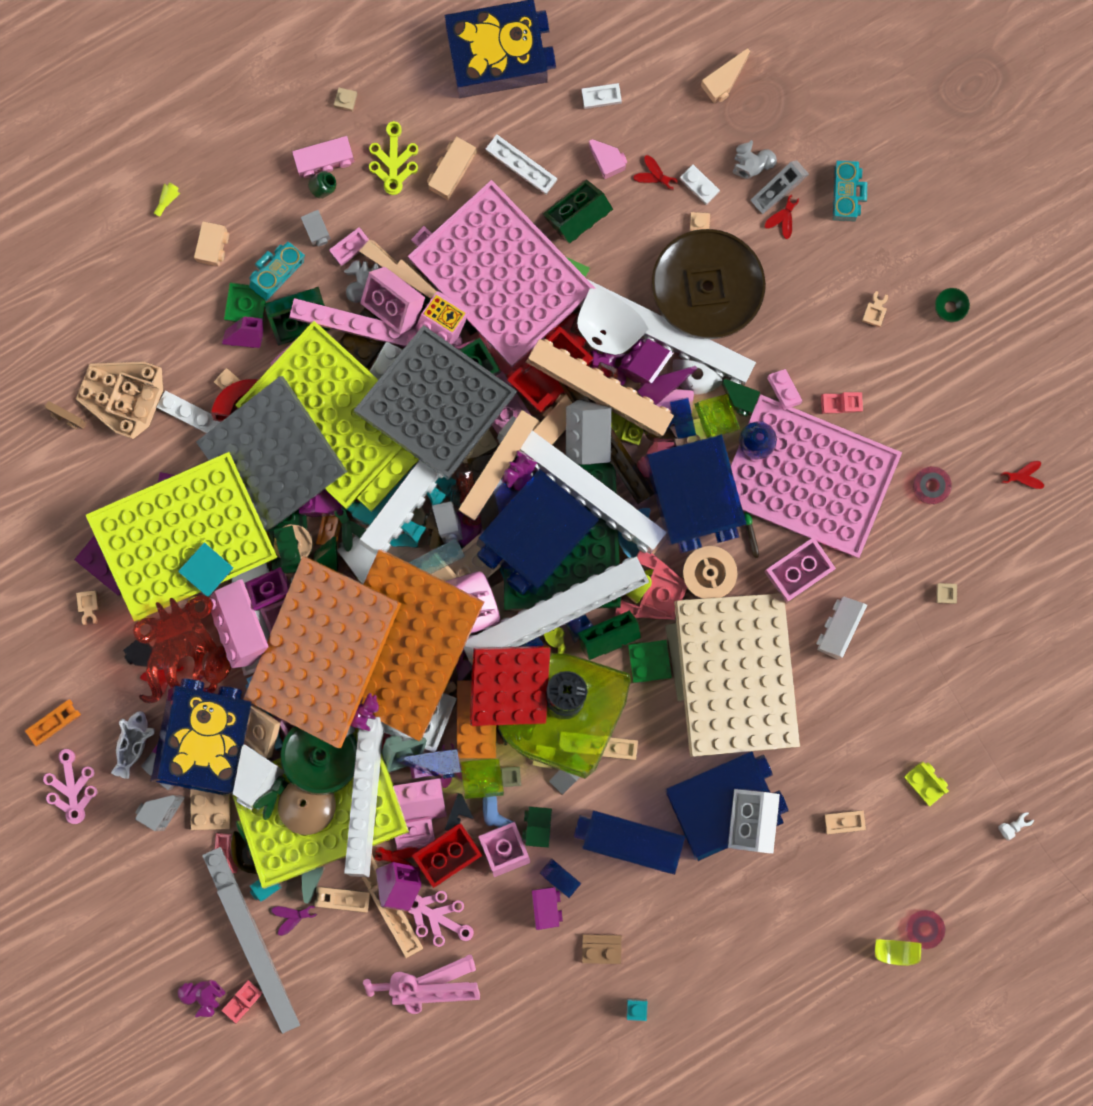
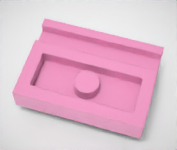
(419, 834)

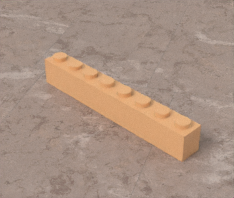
(600, 388)

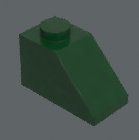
(741, 397)
(328, 554)

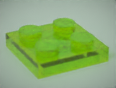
(717, 416)
(482, 778)

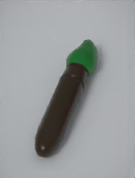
(751, 535)

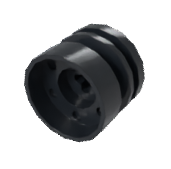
(565, 705)

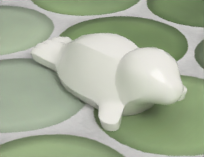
(131, 743)

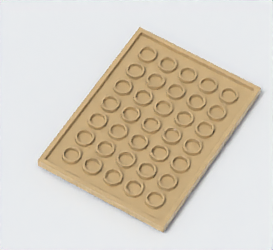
(736, 674)

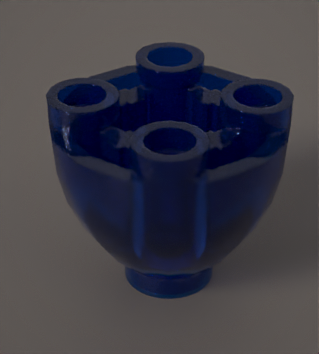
(757, 448)

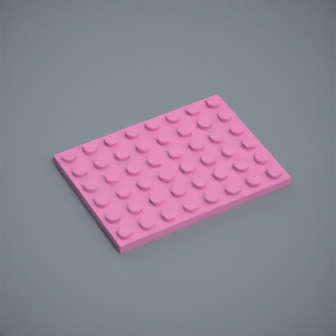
(501, 272)
(816, 479)

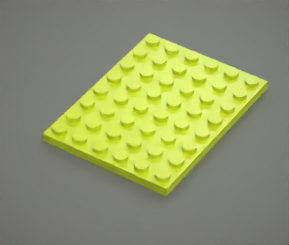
(330, 388)
(162, 527)
(285, 854)

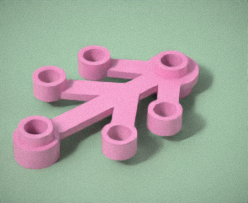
(71, 789)
(436, 916)

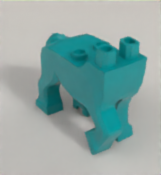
(412, 530)

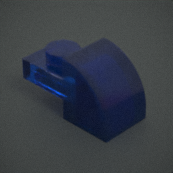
(560, 878)

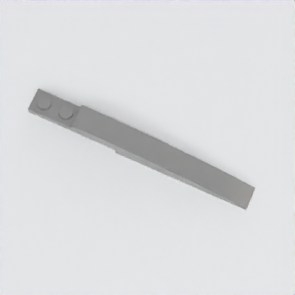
(251, 940)

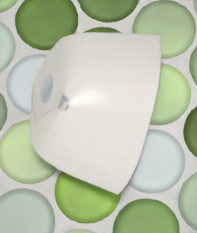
(618, 319)

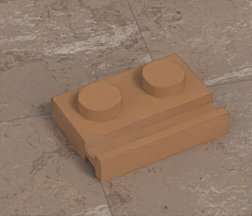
(58, 413)
(601, 949)

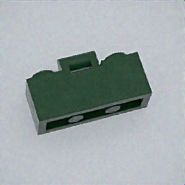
(609, 635)

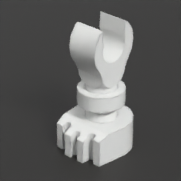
(1008, 831)

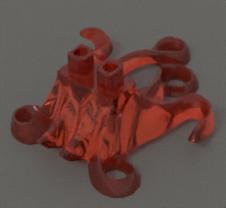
(175, 637)

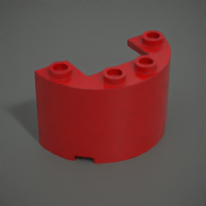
(538, 386)

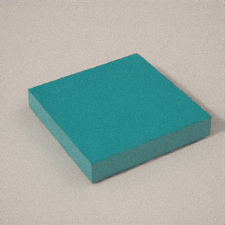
(206, 569)

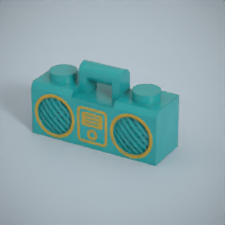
(845, 183)
(277, 272)

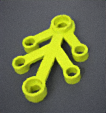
(394, 161)

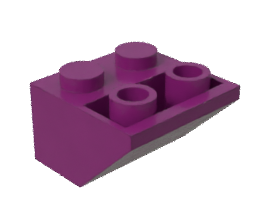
(398, 885)

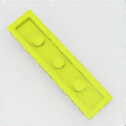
(387, 479)

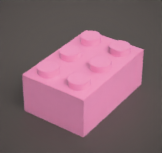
(392, 300)
(800, 569)

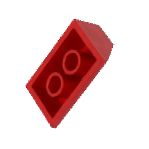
(447, 855)

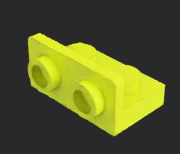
(926, 783)

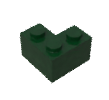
(538, 826)

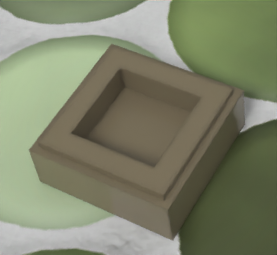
(511, 776)

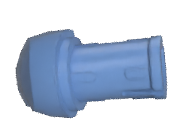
(491, 813)

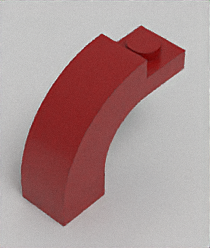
(228, 398)

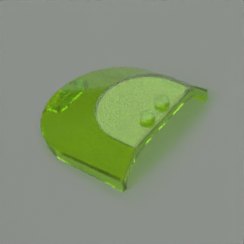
(577, 742)

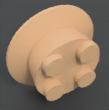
(710, 572)

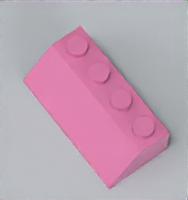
(237, 625)
(421, 799)

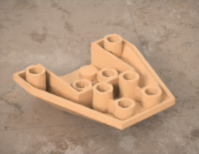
(122, 395)

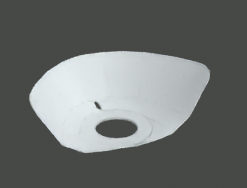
(707, 383)

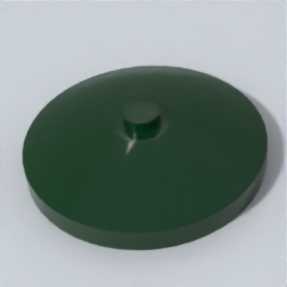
(317, 765)

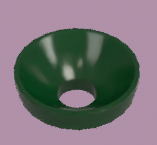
(955, 296)

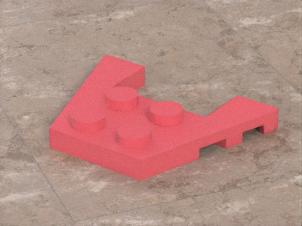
(660, 597)

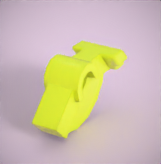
(556, 639)

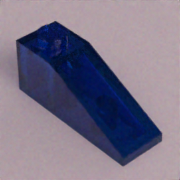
(435, 763)

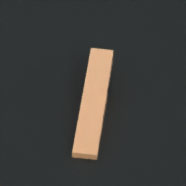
(403, 269)
(497, 465)
(394, 918)

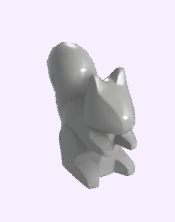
(750, 163)
(355, 290)

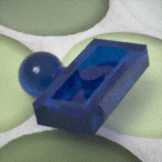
(682, 418)

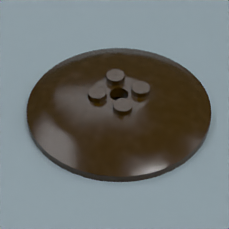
(713, 259)

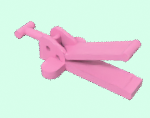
(430, 987)

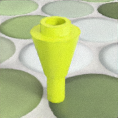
(168, 195)

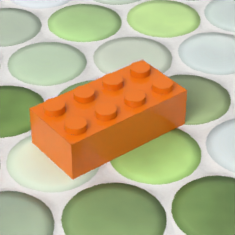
(472, 741)

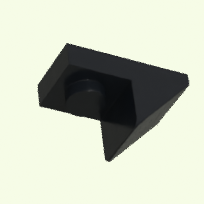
(459, 807)

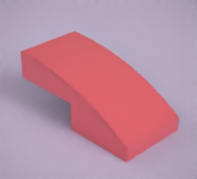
(841, 403)
(242, 1002)

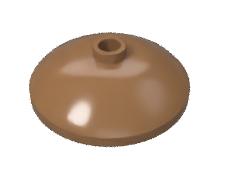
(307, 819)

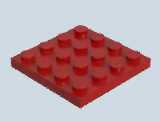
(509, 685)

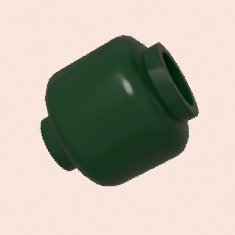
(322, 184)

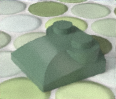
(396, 747)

